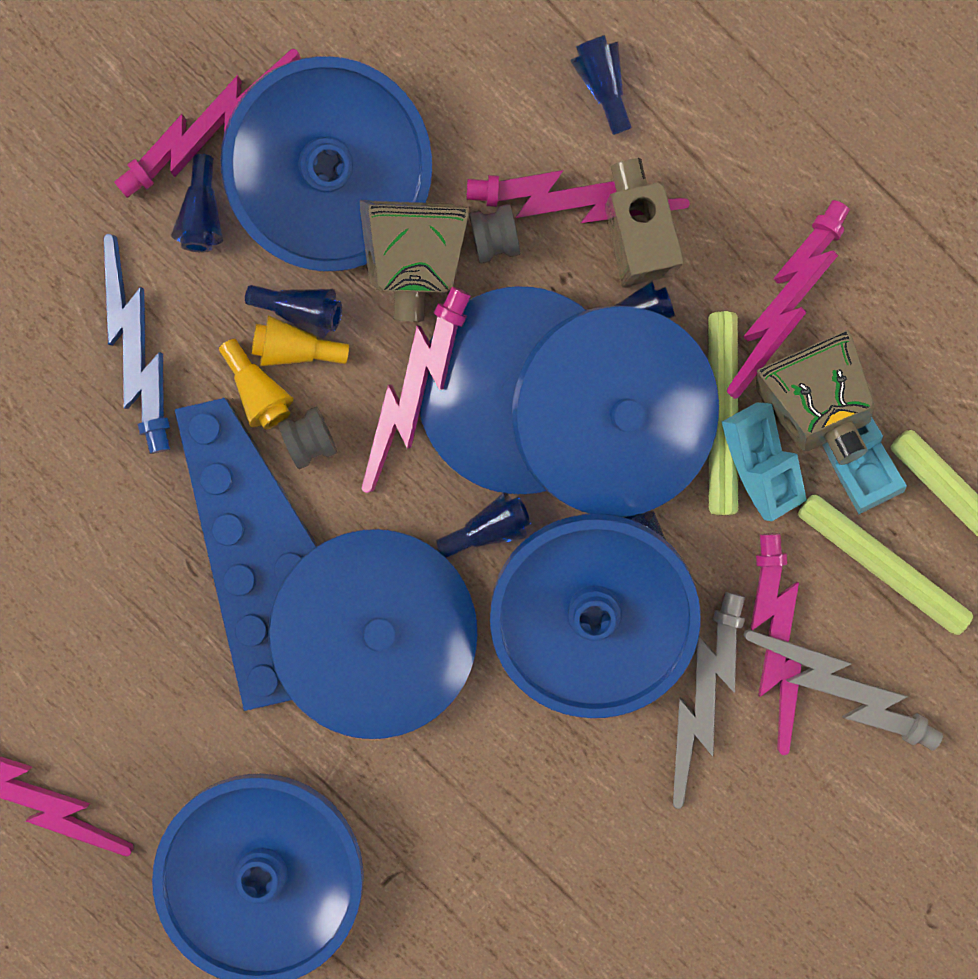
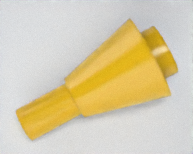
(286, 344)
(261, 396)

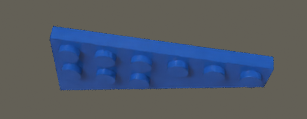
(248, 536)

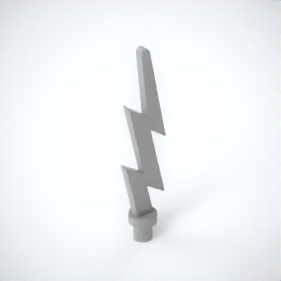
(708, 667)
(875, 699)

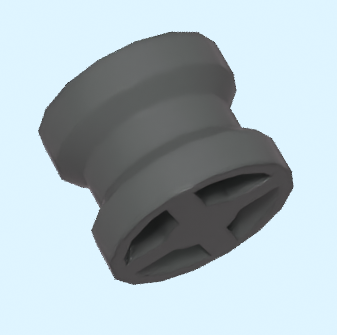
(494, 233)
(307, 438)

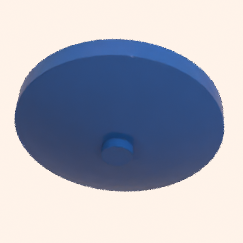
(313, 147)
(615, 410)
(473, 412)
(595, 616)
(373, 634)
(258, 878)

